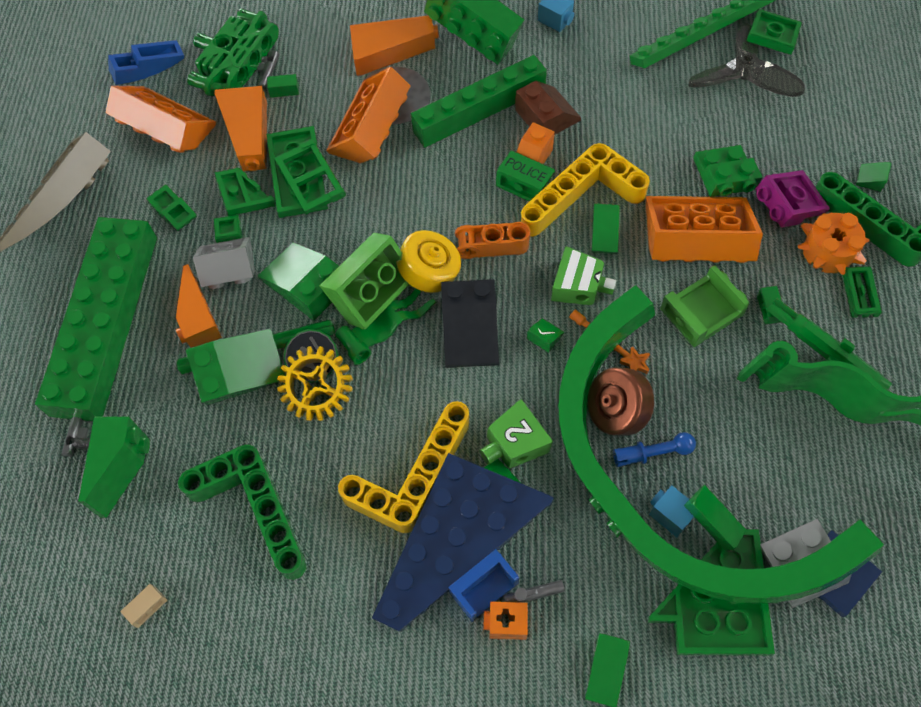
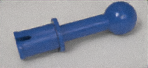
(682, 443)

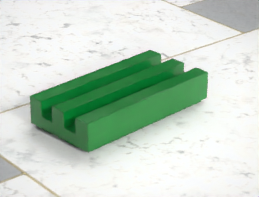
(863, 310)

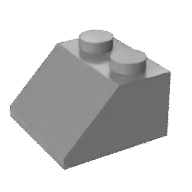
(224, 263)

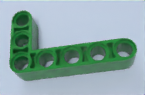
(879, 223)
(259, 500)

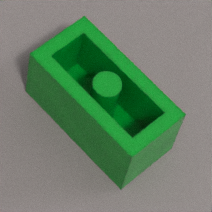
(283, 85)
(765, 297)

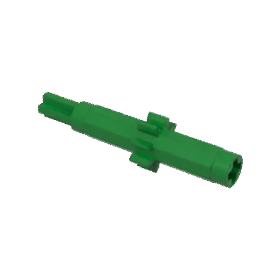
(822, 341)

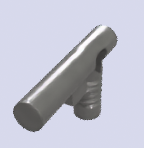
(267, 67)
(77, 433)
(536, 592)

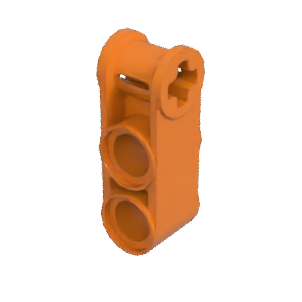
(504, 234)

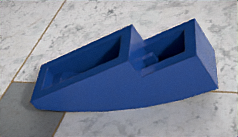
(144, 61)

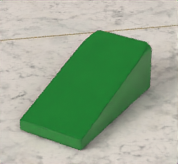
(607, 670)

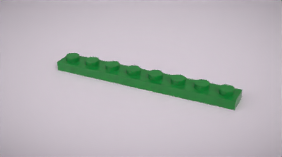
(699, 29)

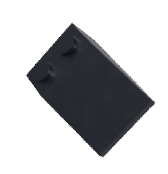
(470, 323)

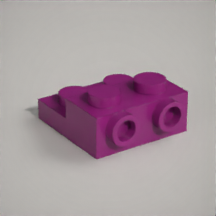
(790, 198)

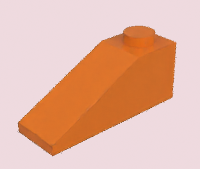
(193, 313)

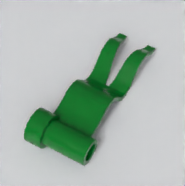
(359, 340)

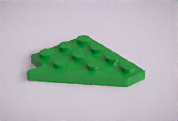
(718, 625)

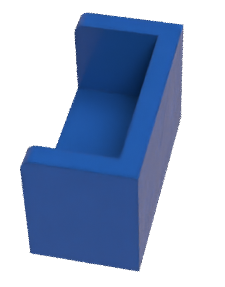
(483, 584)

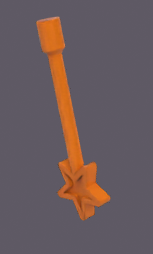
(632, 359)

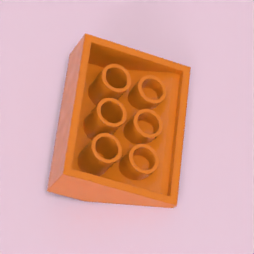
(702, 229)

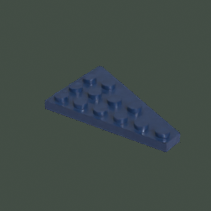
(459, 525)

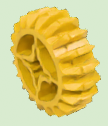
(319, 372)

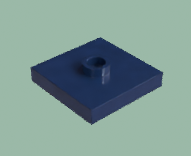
(847, 596)

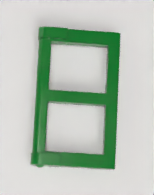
(304, 148)

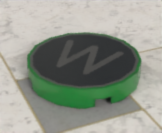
(312, 339)

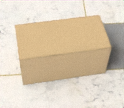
(143, 606)

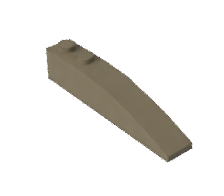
(61, 184)

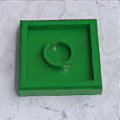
(774, 31)

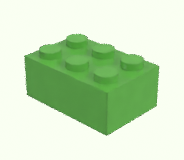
(366, 281)

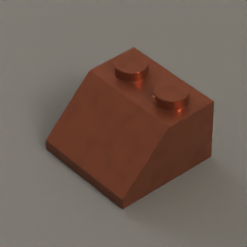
(545, 107)

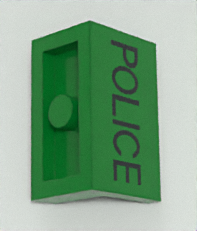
(522, 176)

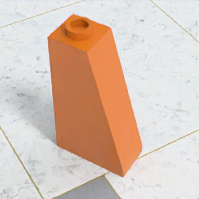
(391, 41)
(246, 122)

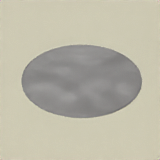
(417, 94)

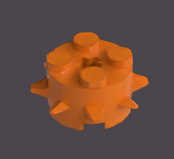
(834, 242)

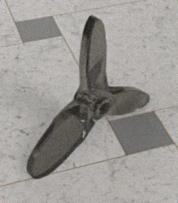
(749, 67)

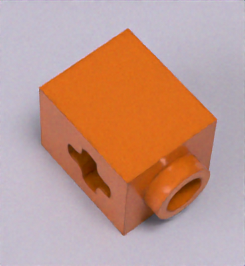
(517, 628)

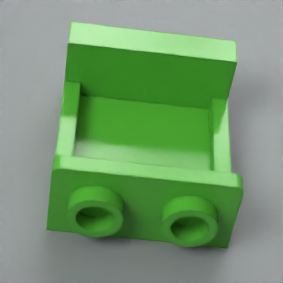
(705, 306)

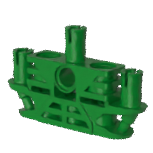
(233, 52)

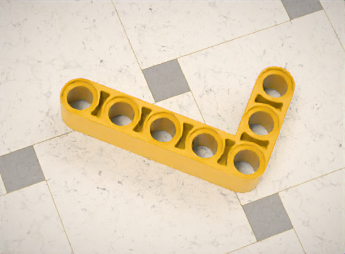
(595, 164)
(417, 477)

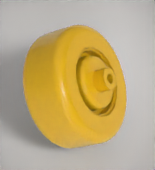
(428, 261)

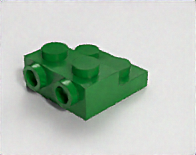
(727, 171)

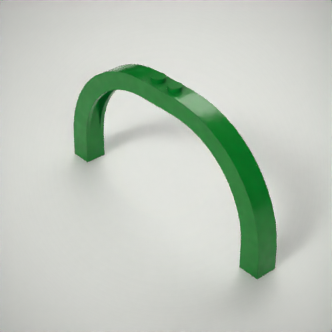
(754, 586)

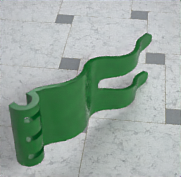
(840, 383)

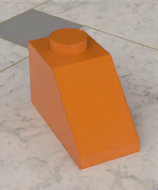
(537, 143)

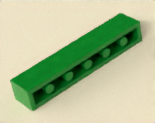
(475, 101)

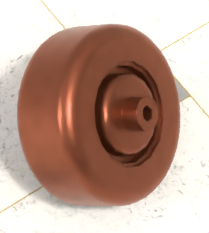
(620, 401)

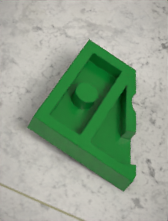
(241, 193)

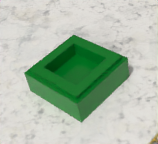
(227, 228)

